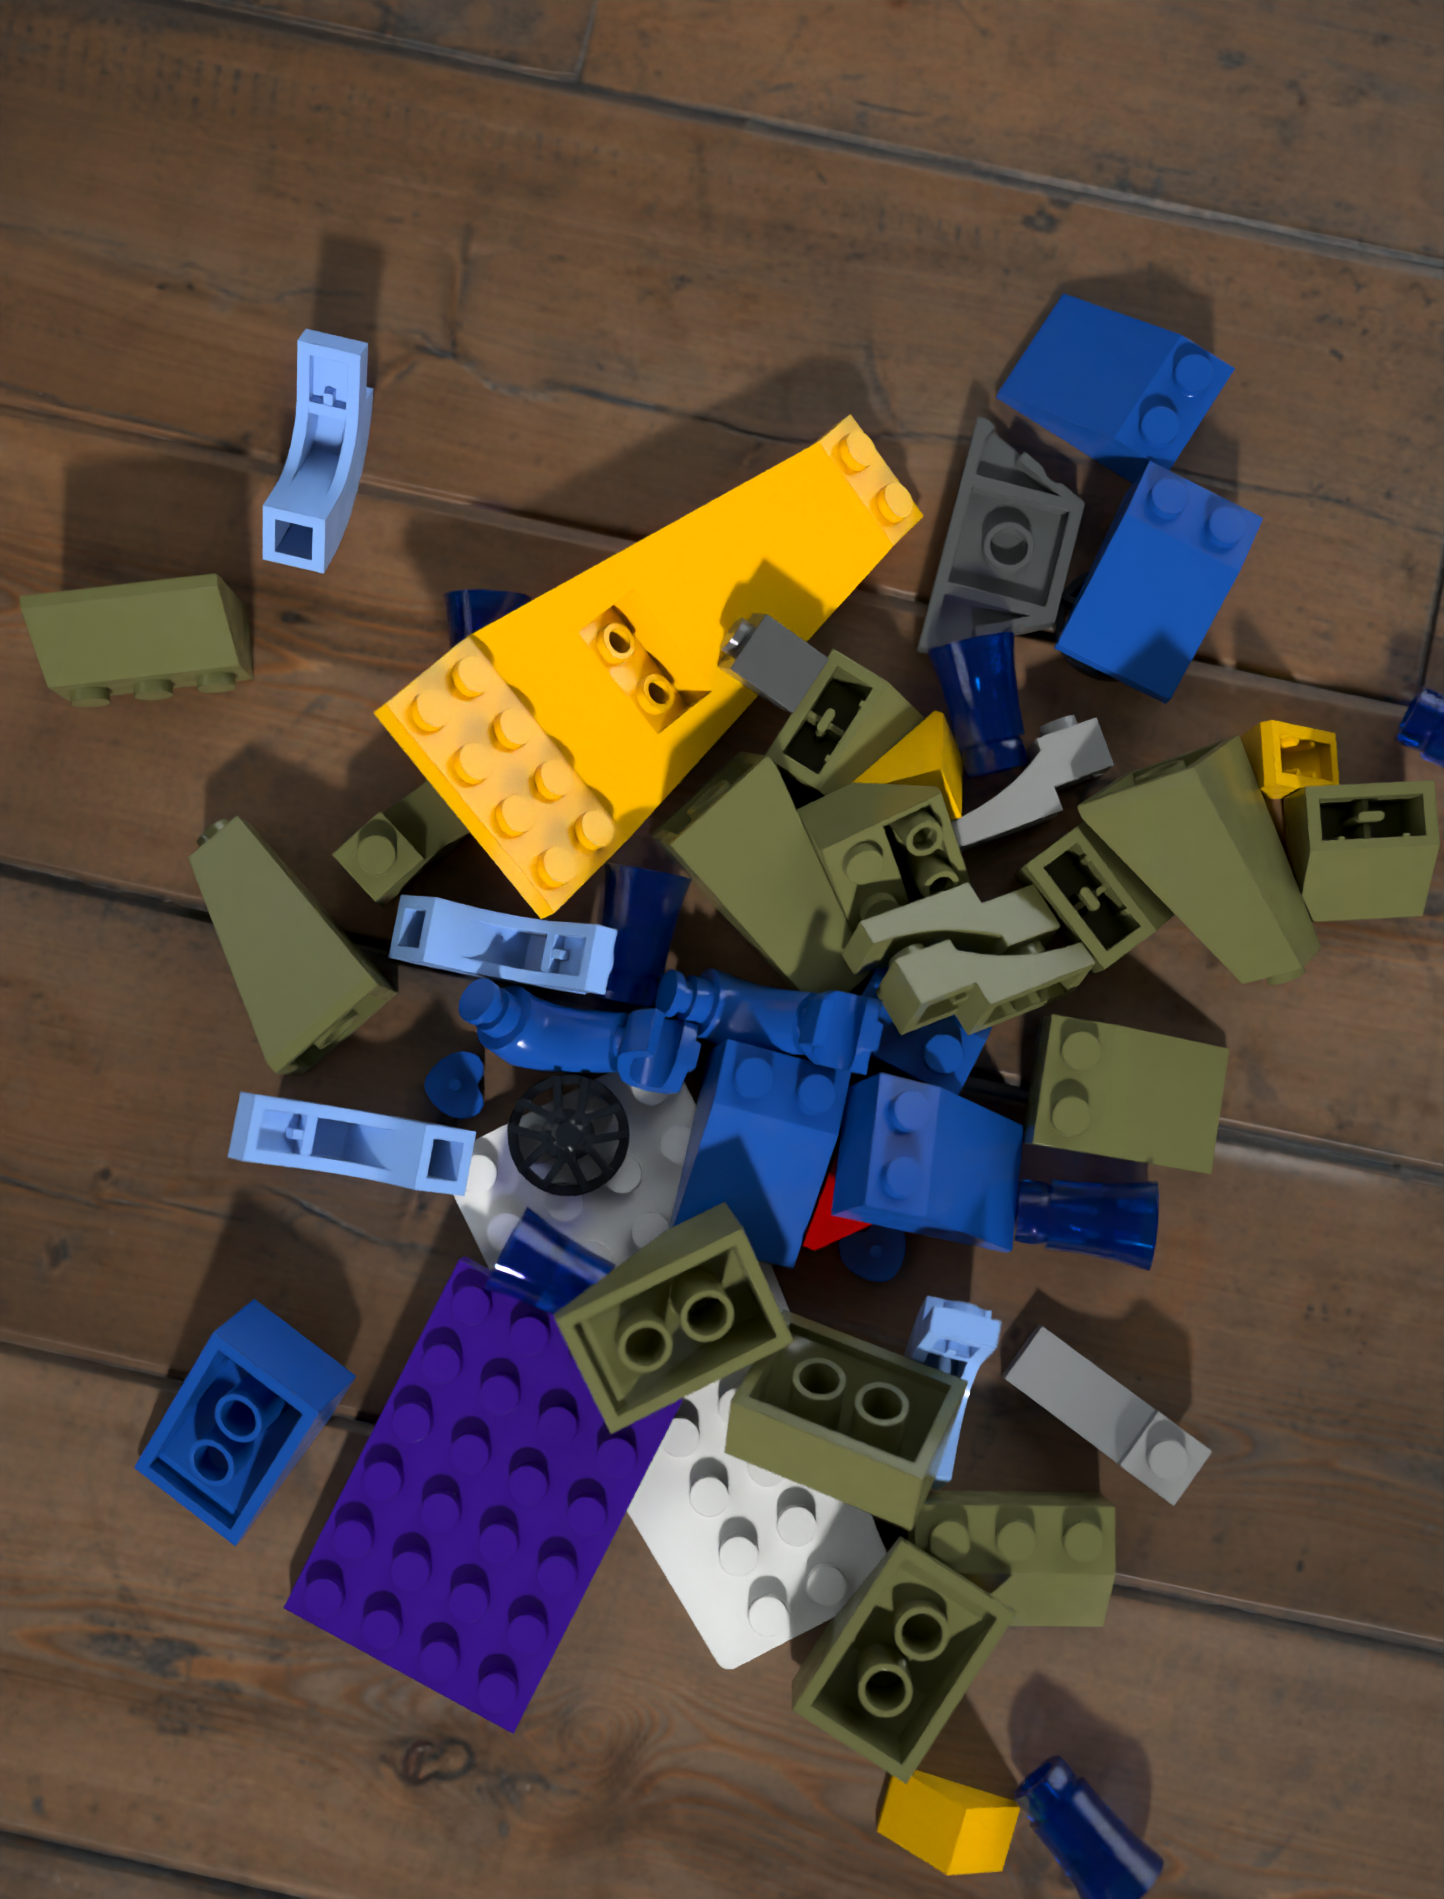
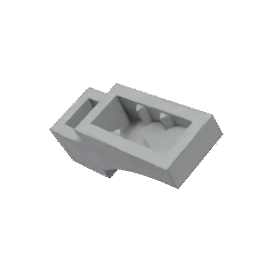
(1059, 759)
(1106, 1414)

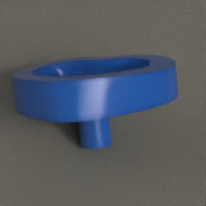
(455, 1085)
(873, 1252)

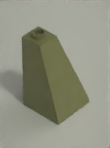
(1212, 856)
(762, 874)
(287, 954)

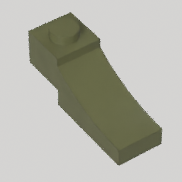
(402, 843)
(1002, 926)
(975, 987)

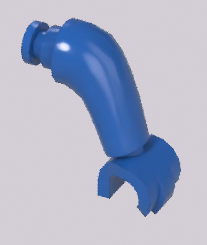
(827, 1027)
(561, 1039)

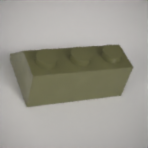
(140, 639)
(846, 1420)
(1029, 1549)

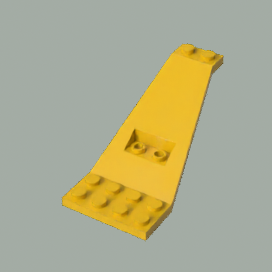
(609, 689)

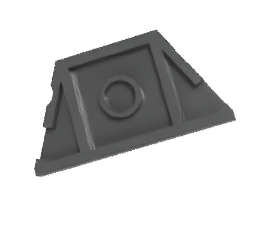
(1002, 547)

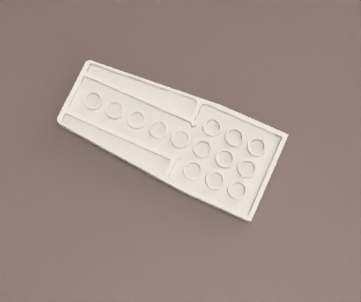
(736, 1542)

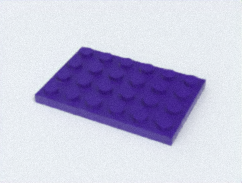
(476, 1505)

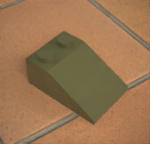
(1125, 1094)
(673, 1319)
(899, 1658)

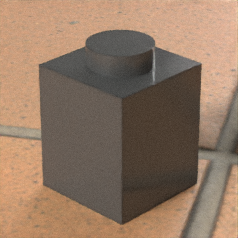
(771, 660)

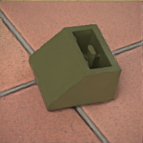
(840, 728)
(884, 846)
(1363, 848)
(1094, 896)

